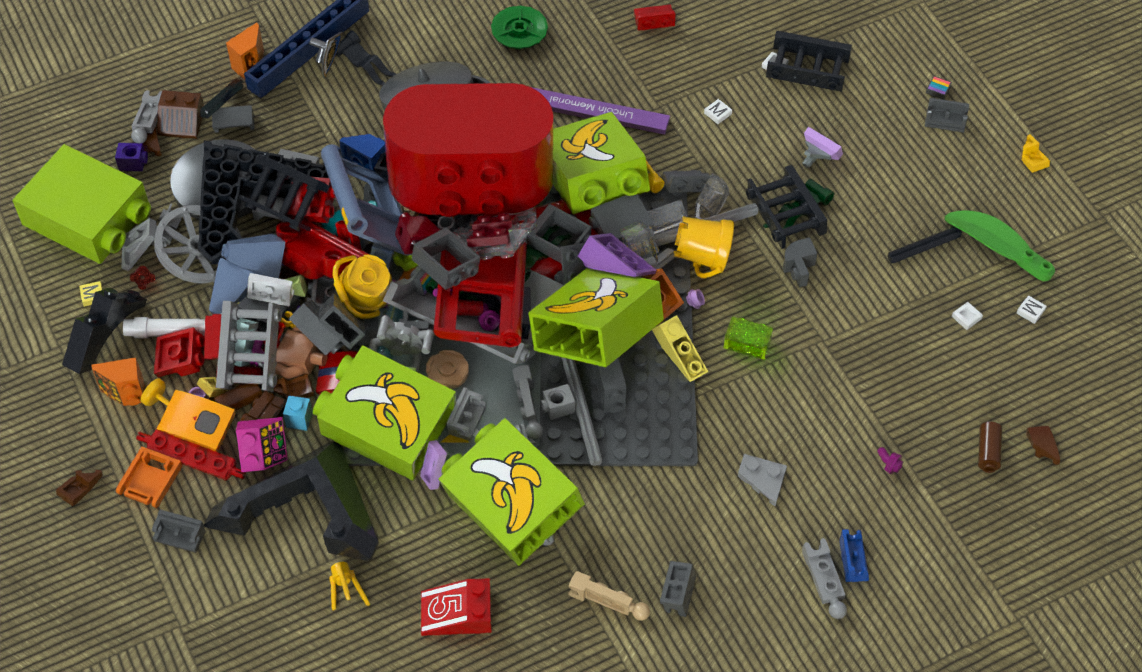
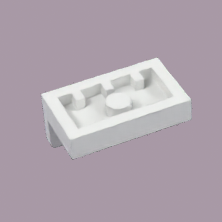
(270, 289)

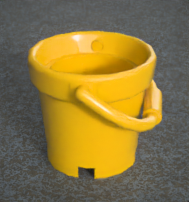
(705, 244)
(362, 285)

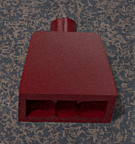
(412, 230)

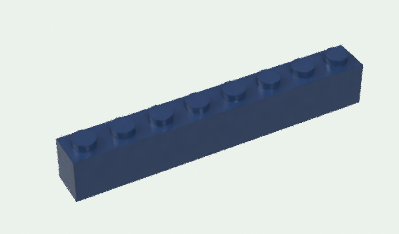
(297, 48)

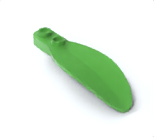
(1002, 240)

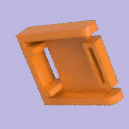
(147, 482)

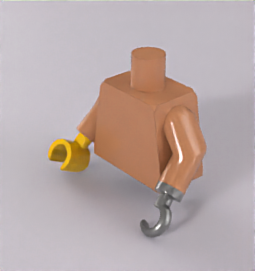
(296, 353)

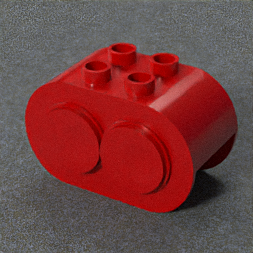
(469, 148)

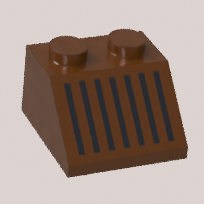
(179, 114)

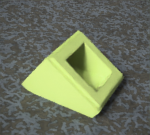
(299, 285)

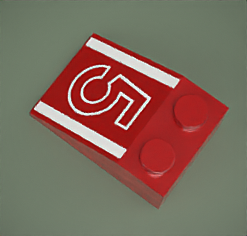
(457, 608)

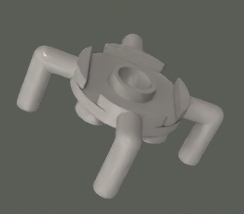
(403, 340)

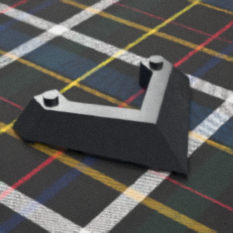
(225, 176)
(330, 478)

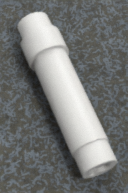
(144, 327)

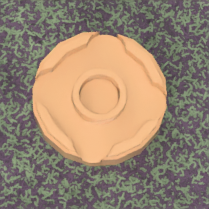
(448, 368)

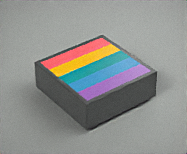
(938, 87)
(420, 281)

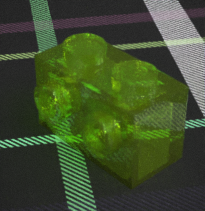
(748, 337)

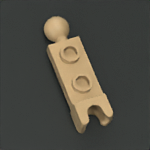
(583, 587)

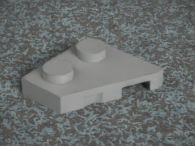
(137, 242)
(763, 476)

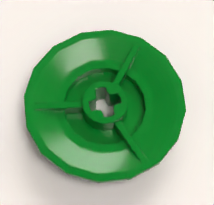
(519, 27)

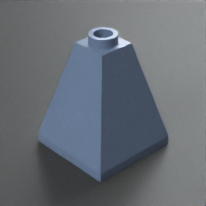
(257, 254)
(229, 285)

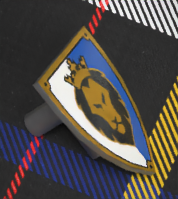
(327, 51)

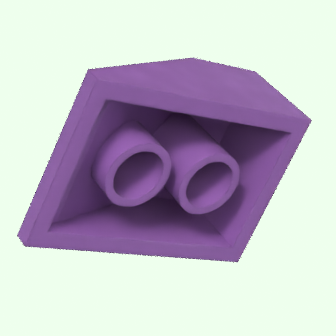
(609, 254)

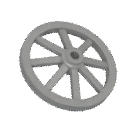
(189, 248)

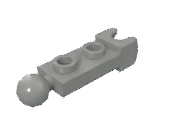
(146, 117)
(524, 383)
(825, 578)

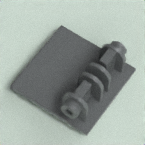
(571, 263)

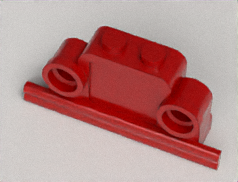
(315, 251)

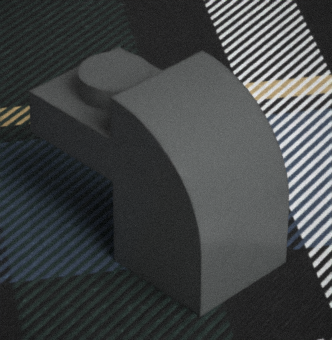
(797, 258)

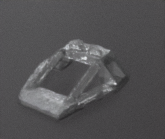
(518, 234)

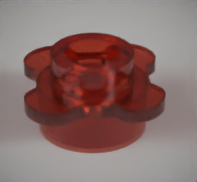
(142, 271)

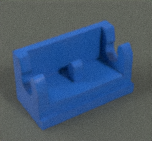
(853, 556)

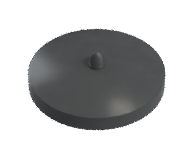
(428, 73)
(187, 176)

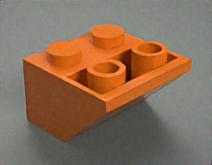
(245, 49)

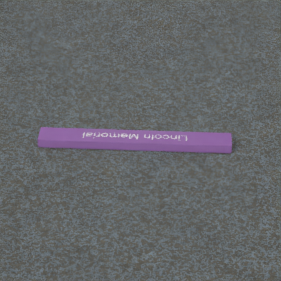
(590, 108)

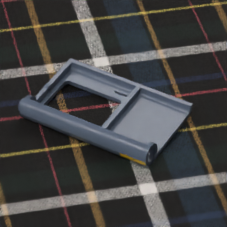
(361, 217)

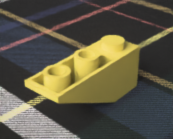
(680, 348)

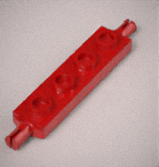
(192, 455)

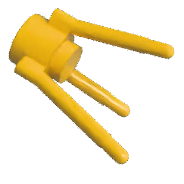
(655, 181)
(342, 576)

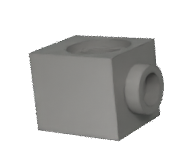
(558, 394)

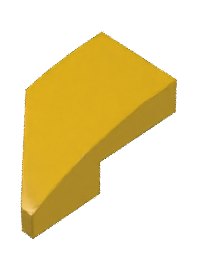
(1032, 156)

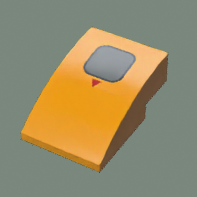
(197, 420)

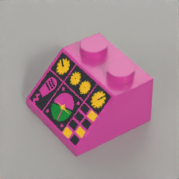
(261, 443)

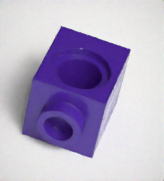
(131, 157)

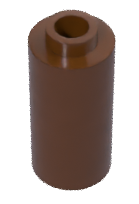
(239, 396)
(990, 447)

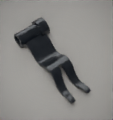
(357, 55)

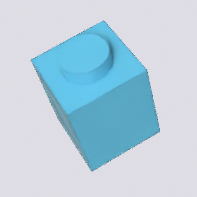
(297, 413)

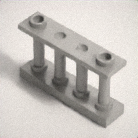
(230, 335)

